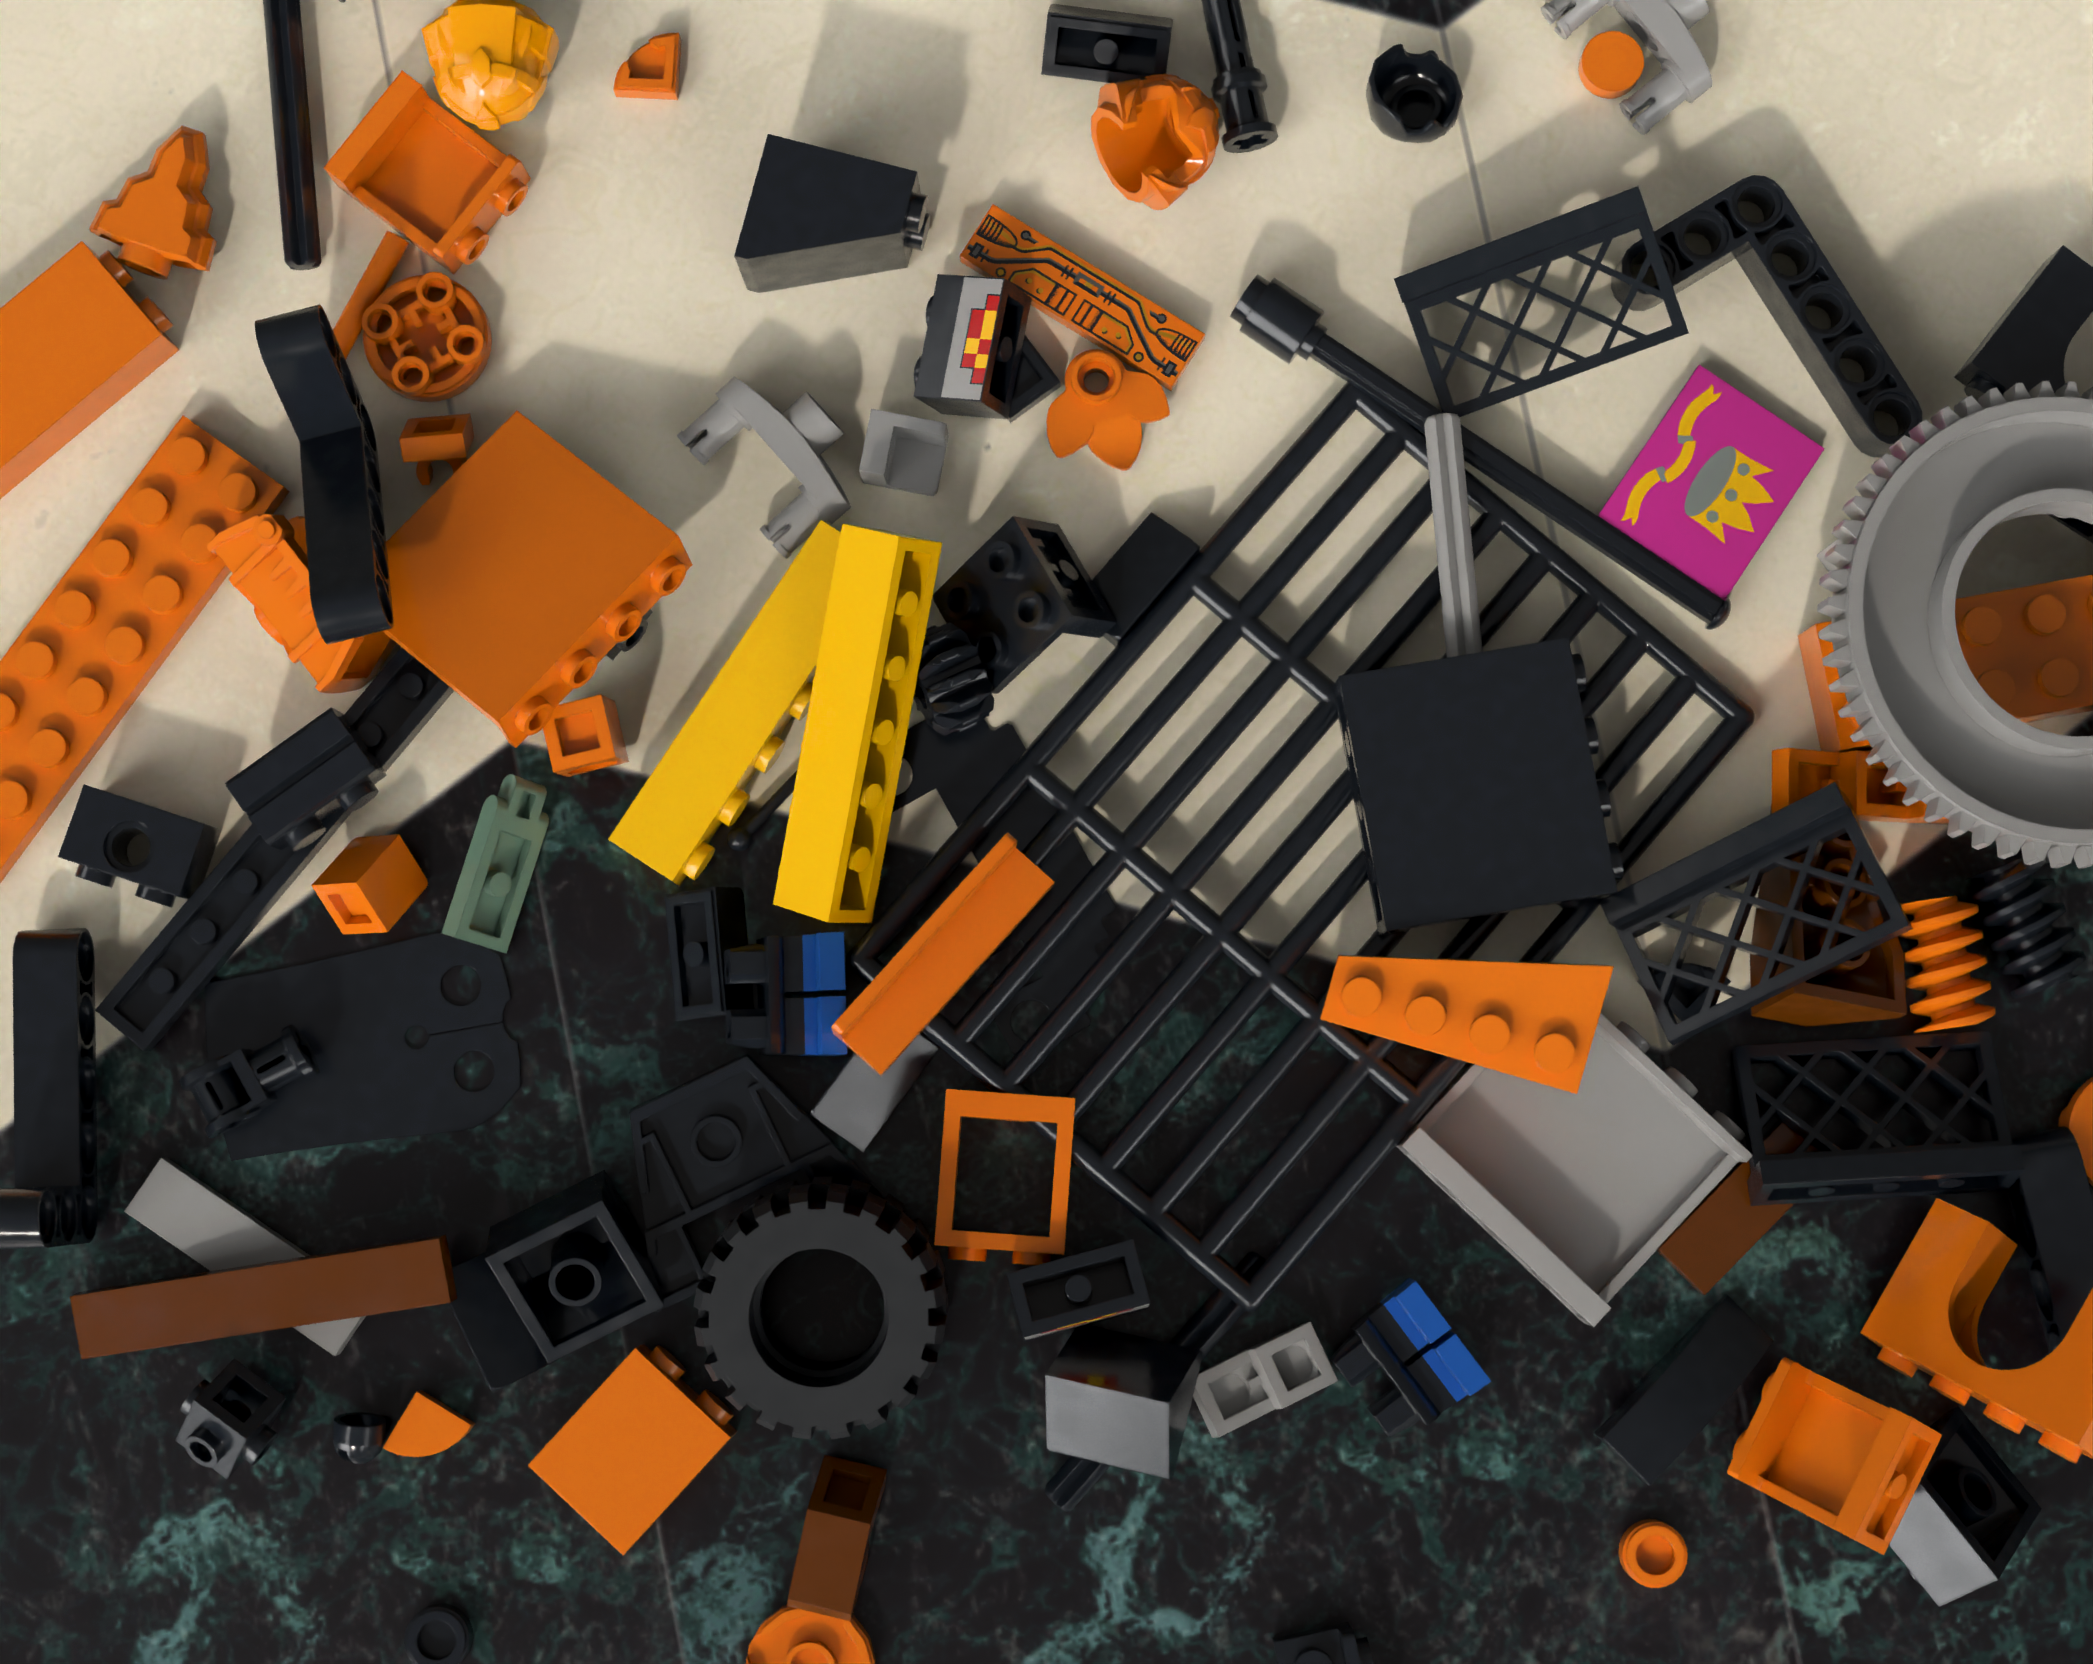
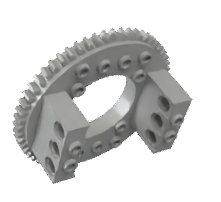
(1897, 630)

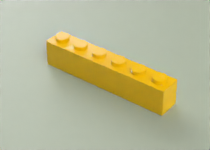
(735, 723)
(857, 724)

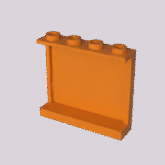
(525, 576)

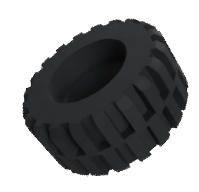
(807, 1391)

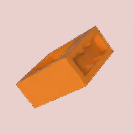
(1008, 1107)

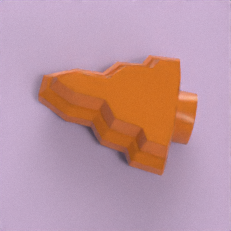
(162, 212)

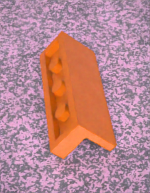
(942, 955)

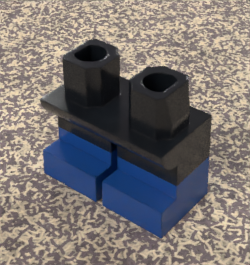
(789, 967)
(1425, 1382)

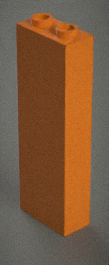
(70, 354)

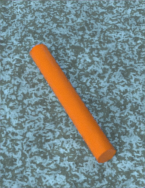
(369, 289)

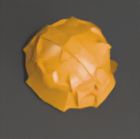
(490, 59)

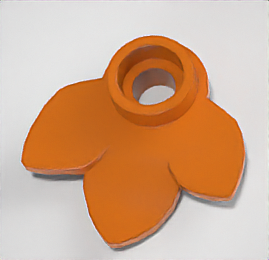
(1108, 418)

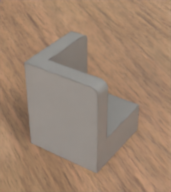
(903, 452)

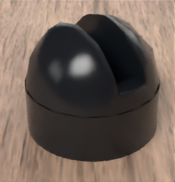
(359, 1436)

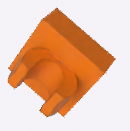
(436, 439)

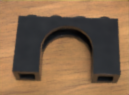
(2034, 330)

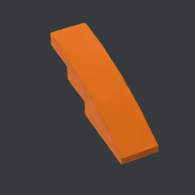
(1805, 771)

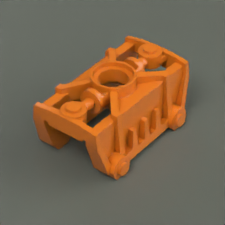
(273, 574)

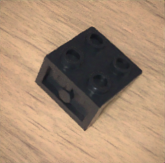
(1022, 597)

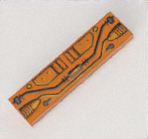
(1083, 297)

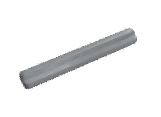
(1453, 534)

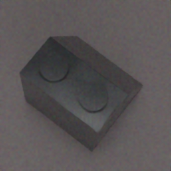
(827, 217)

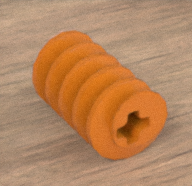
(1945, 964)

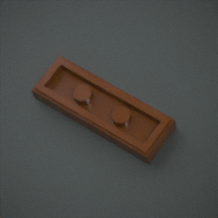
(1725, 1222)

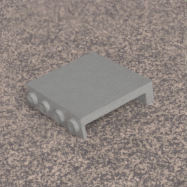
(1578, 1179)

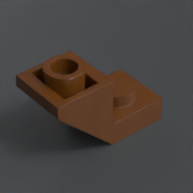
(836, 1537)

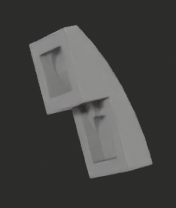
(1262, 1379)

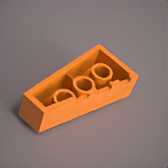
(1489, 1013)

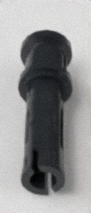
(1238, 83)

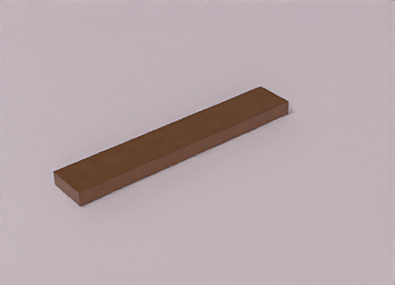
(264, 1297)

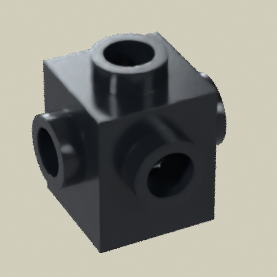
(230, 1419)

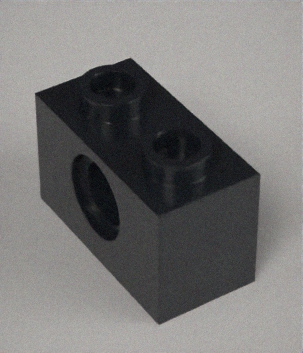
(106, 825)

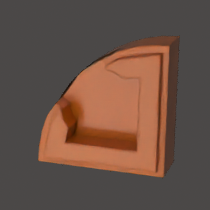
(651, 70)
(427, 1428)

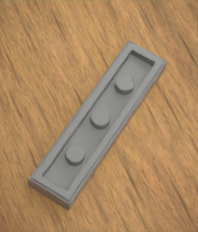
(221, 1235)

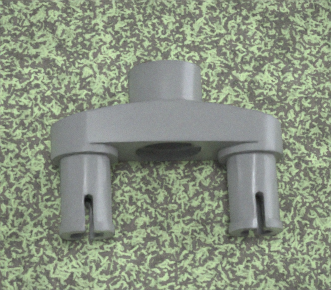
(1665, 32)
(795, 437)

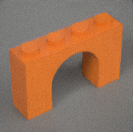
(1932, 1320)

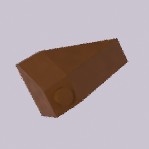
(1853, 991)

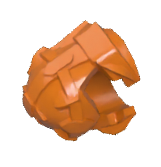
(1154, 137)

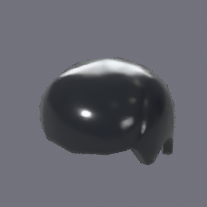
(1413, 95)

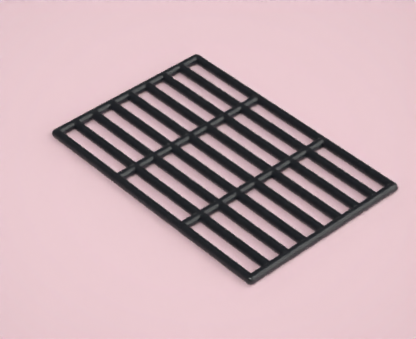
(1221, 931)

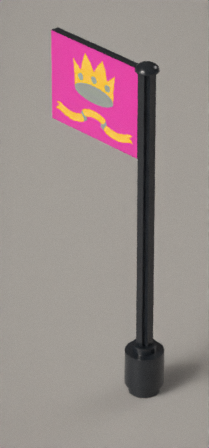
(1681, 513)

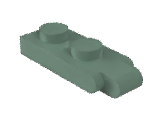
(499, 865)

